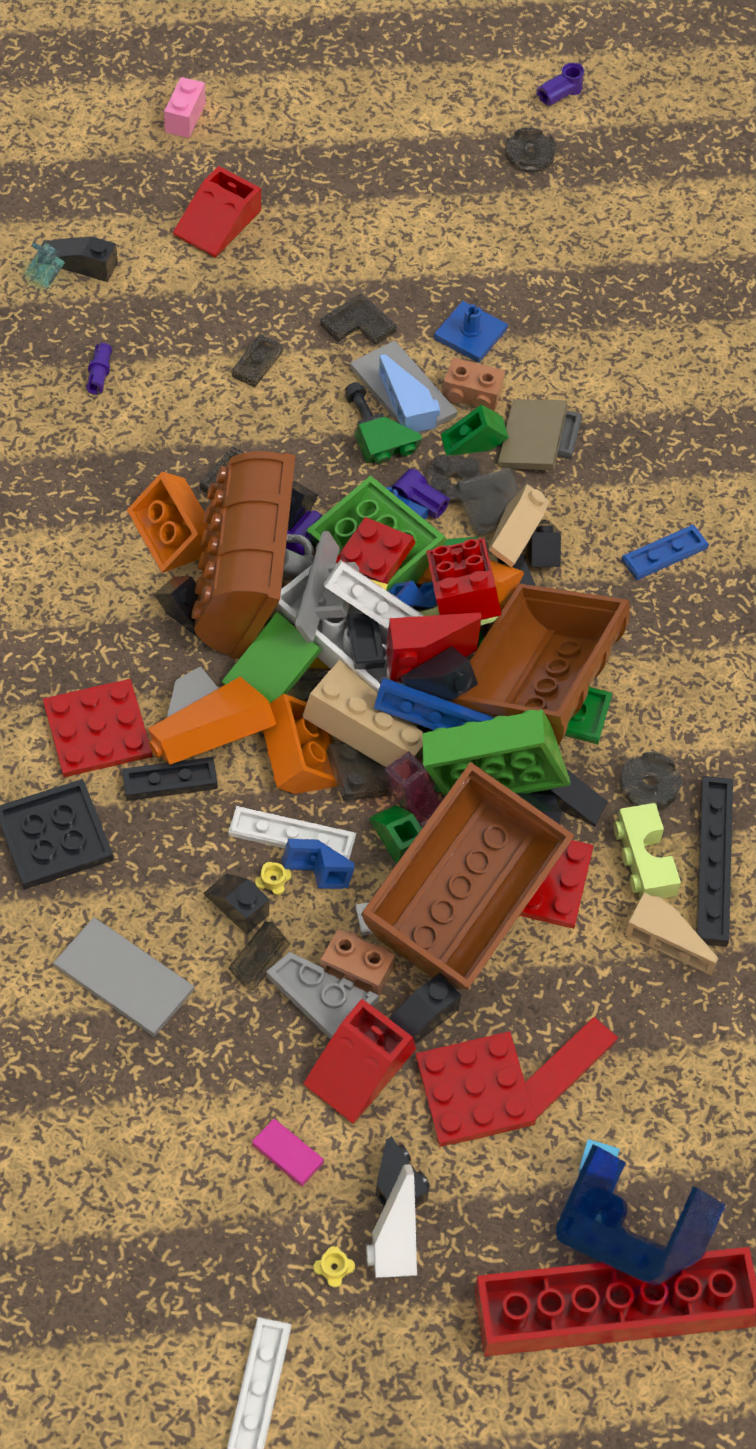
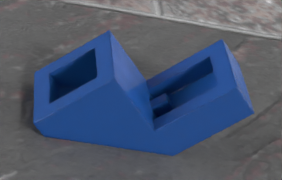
(414, 597)
(329, 866)

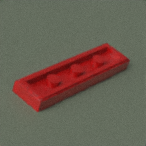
(568, 1065)

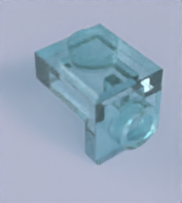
(44, 265)

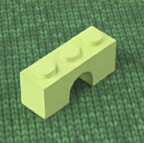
(650, 874)

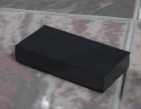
(365, 642)

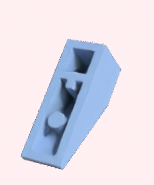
(408, 397)

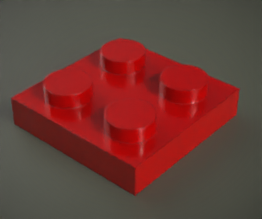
(377, 550)

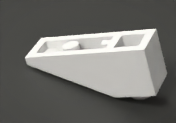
(395, 1232)

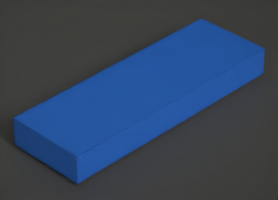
(665, 552)

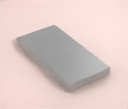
(367, 370)
(124, 976)

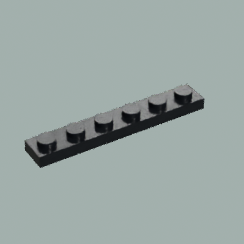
(714, 860)

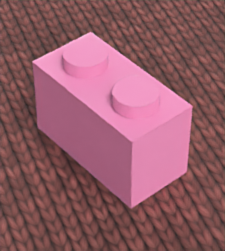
(184, 107)

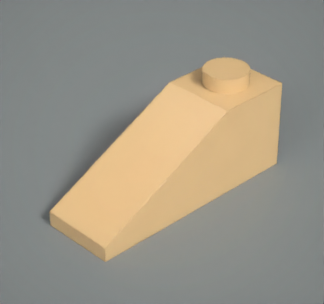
(518, 524)
(665, 930)

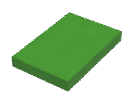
(275, 659)

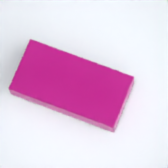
(288, 1152)

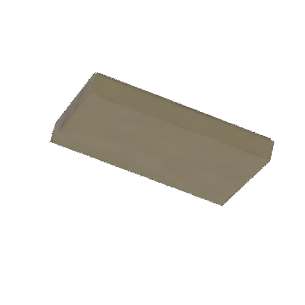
(533, 434)

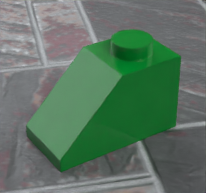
(475, 433)

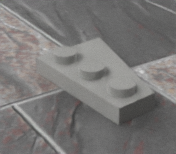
(317, 993)

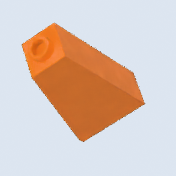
(211, 722)

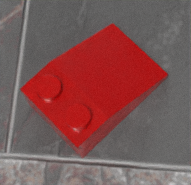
(420, 638)

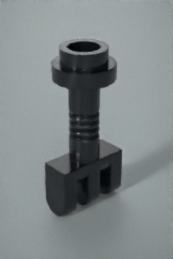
(356, 393)

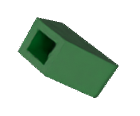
(384, 438)
(396, 830)

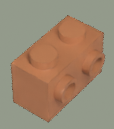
(473, 383)
(358, 961)

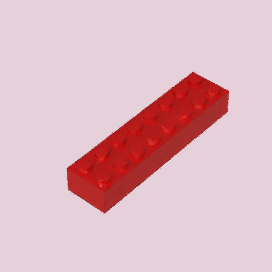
(608, 1306)

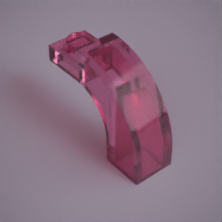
(412, 787)

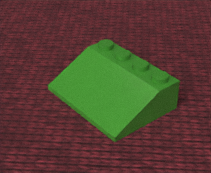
(381, 505)
(511, 749)

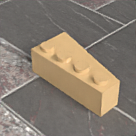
(346, 710)

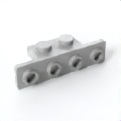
(316, 599)

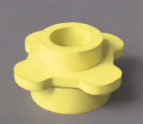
(269, 870)
(334, 1256)

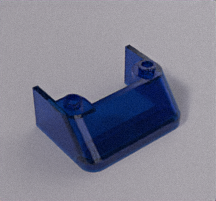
(596, 1216)

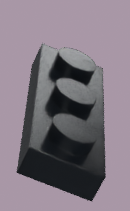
(168, 779)

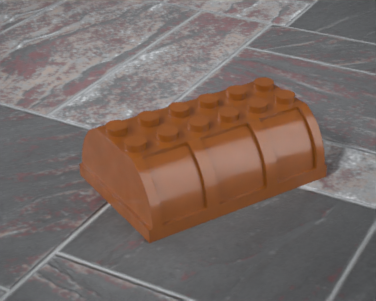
(243, 550)
(545, 653)
(465, 878)

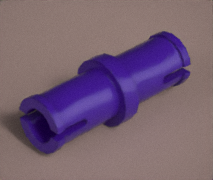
(99, 368)

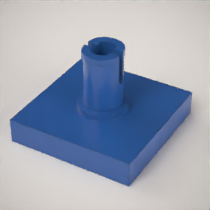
(470, 331)

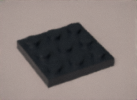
(54, 834)

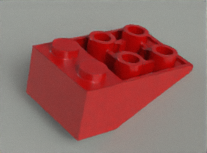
(219, 211)
(464, 579)
(359, 1061)

